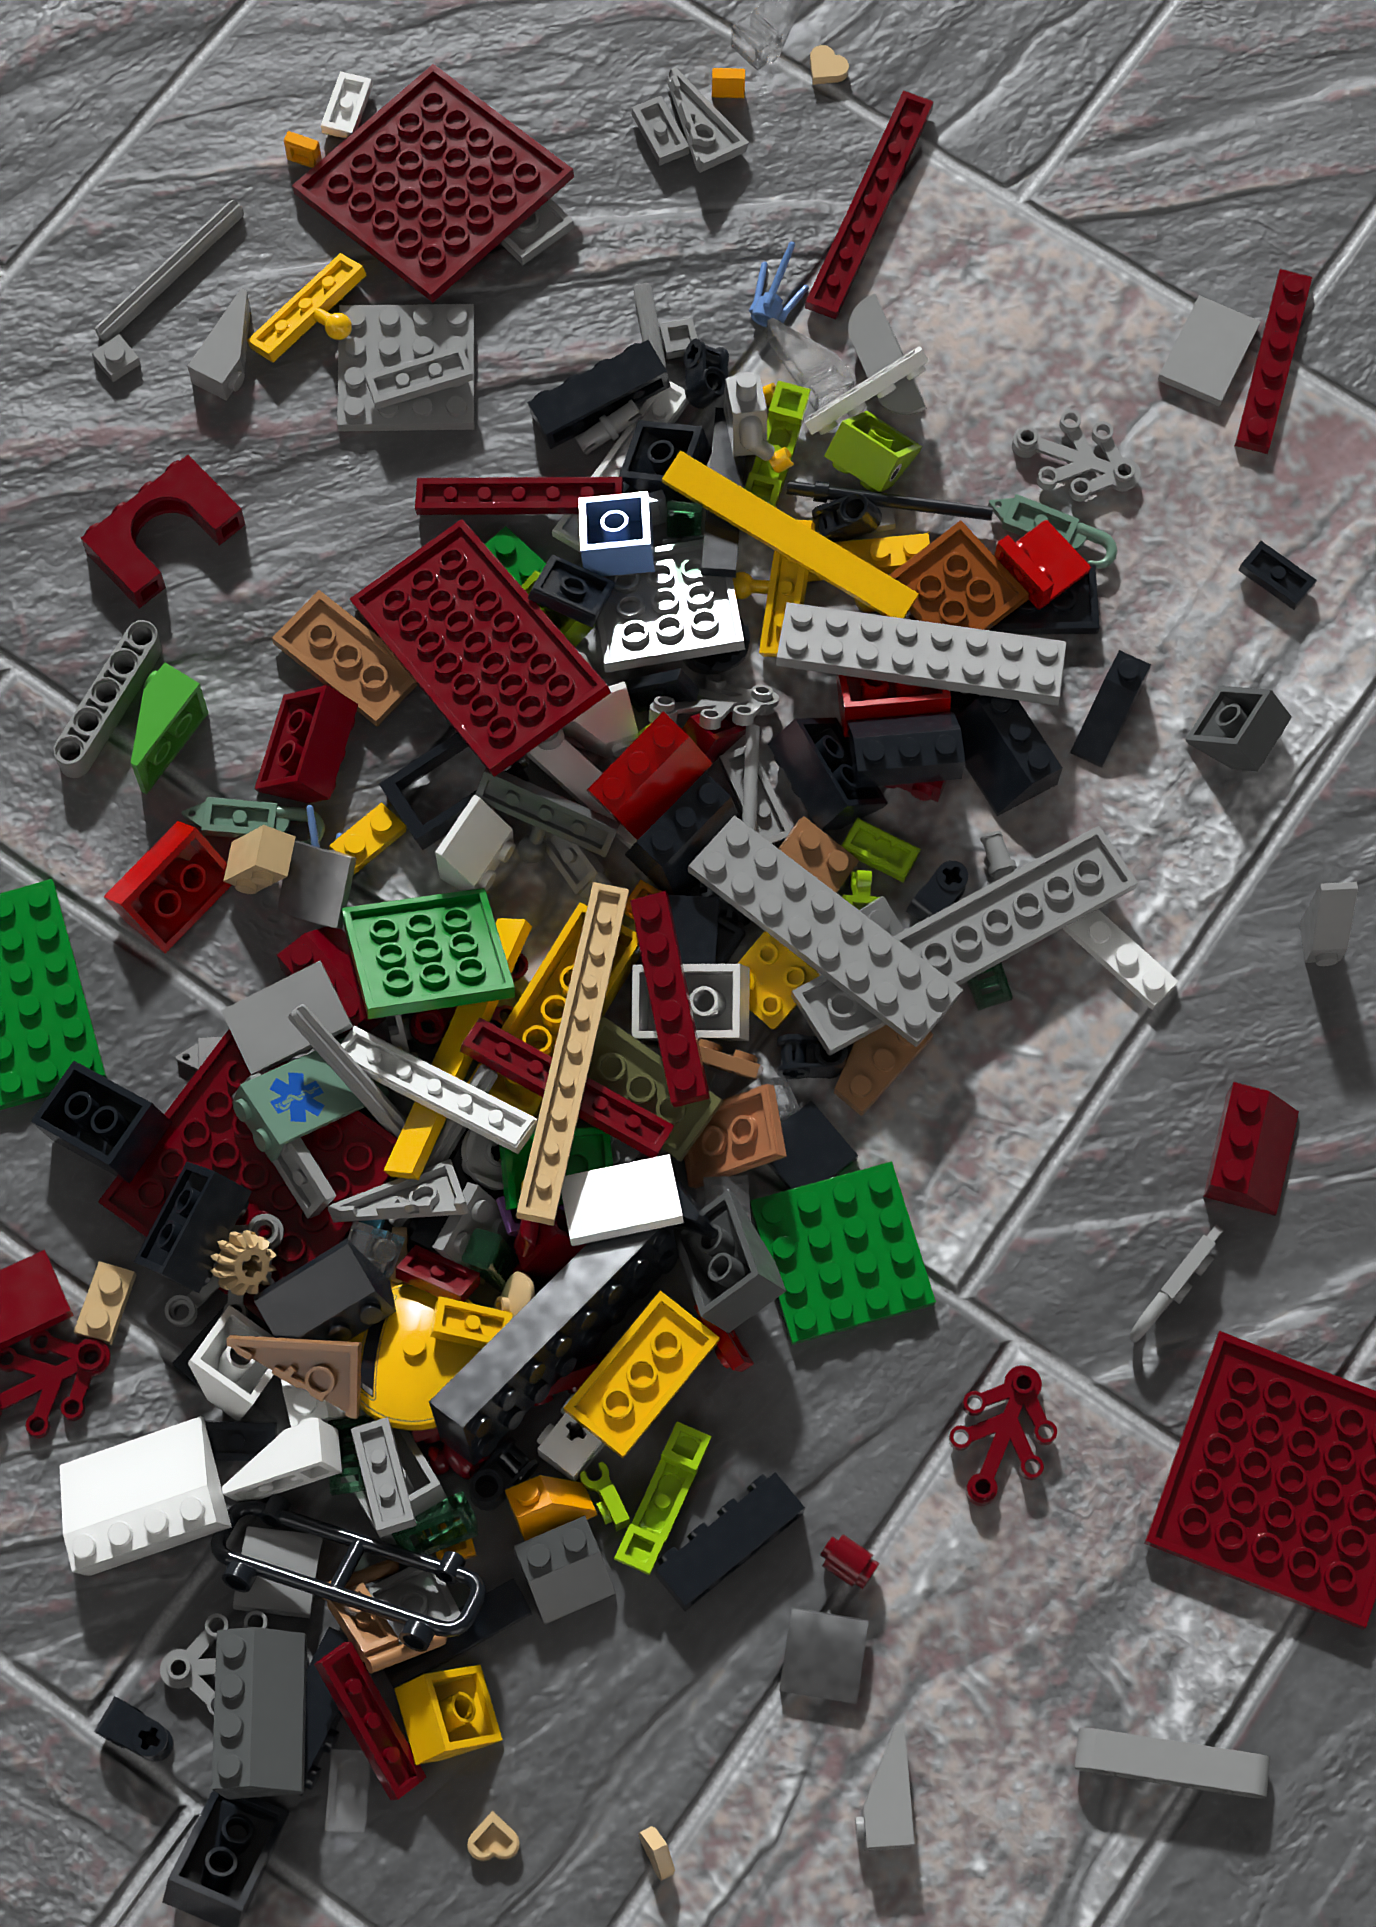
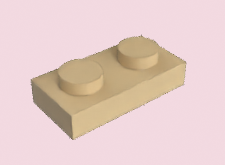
(105, 1302)

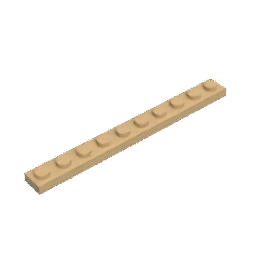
(572, 1055)

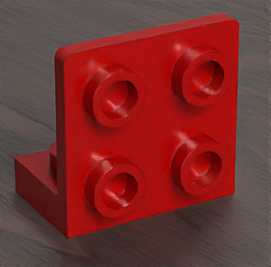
(1042, 562)

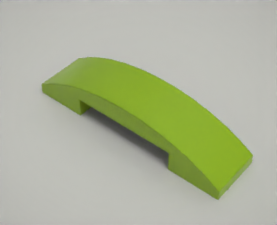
(783, 430)
(663, 1498)

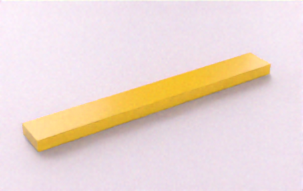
(789, 537)
(422, 1123)

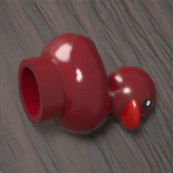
(443, 1459)

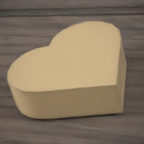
(827, 66)
(493, 1839)
(658, 1852)

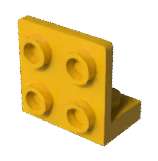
(773, 977)

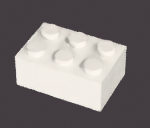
(717, 999)

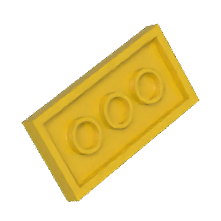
(641, 1374)

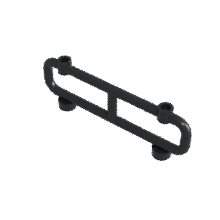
(417, 1628)

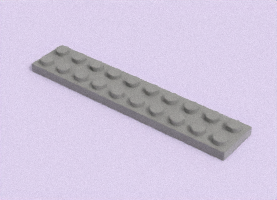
(985, 928)

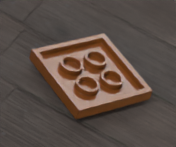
(960, 582)

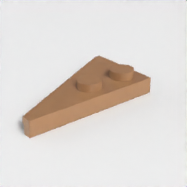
(321, 1367)

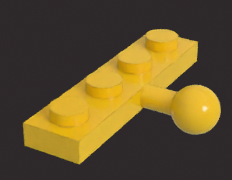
(308, 307)
(883, 553)
(785, 585)

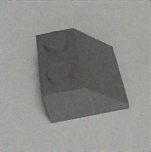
(1239, 726)
(564, 1570)

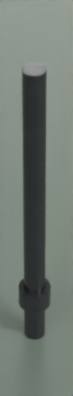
(822, 492)

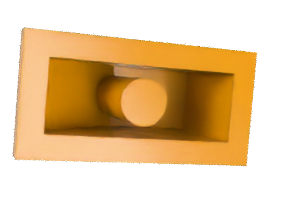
(547, 1504)

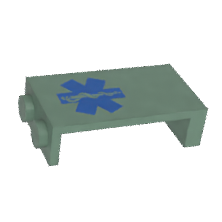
(294, 1102)

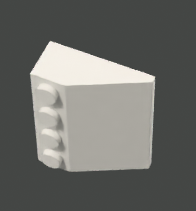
(141, 1498)

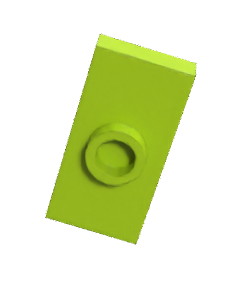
(881, 850)

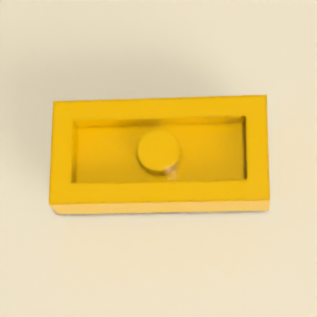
(370, 836)
(467, 1322)

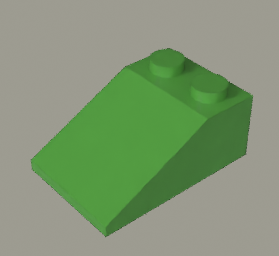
(167, 719)

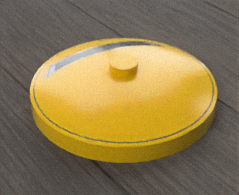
(404, 1364)

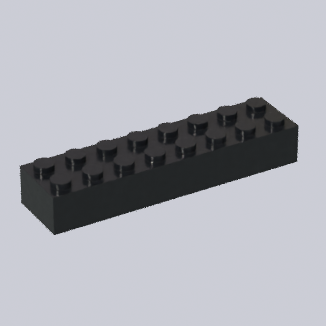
(548, 1339)

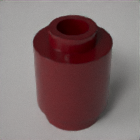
(849, 1561)

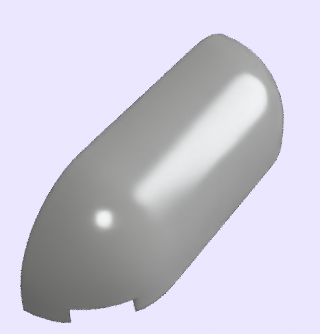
(879, 348)

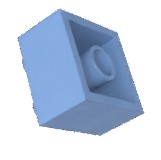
(616, 534)

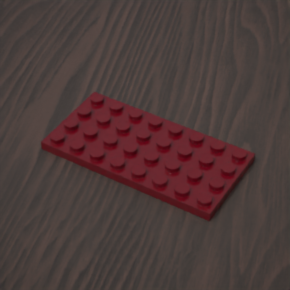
(479, 647)

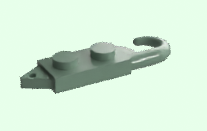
(1023, 514)
(238, 817)

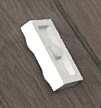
(346, 105)

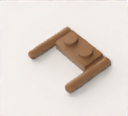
(369, 1633)

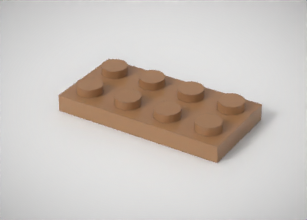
(345, 657)

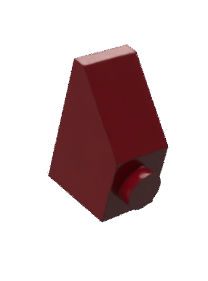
(714, 742)

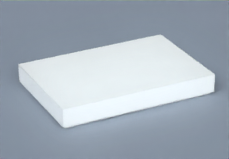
(621, 1200)

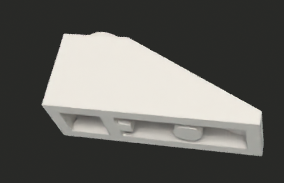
(291, 1460)

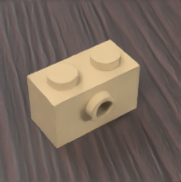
(259, 859)

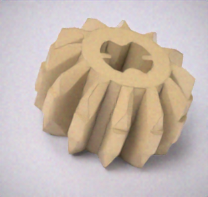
(245, 1277)

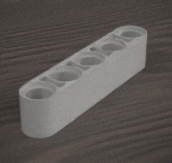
(108, 714)
(1172, 1763)

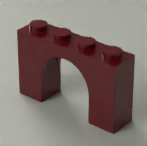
(180, 490)

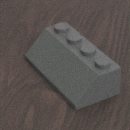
(259, 1713)

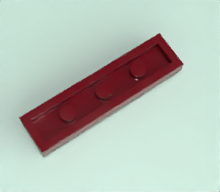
(370, 1720)

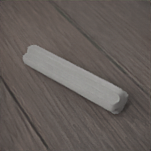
(648, 318)

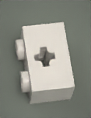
(567, 1455)

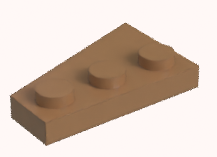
(874, 1066)

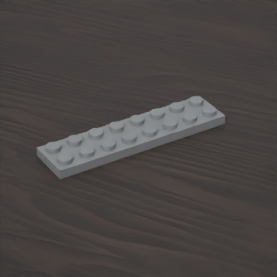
(921, 653)
(825, 931)

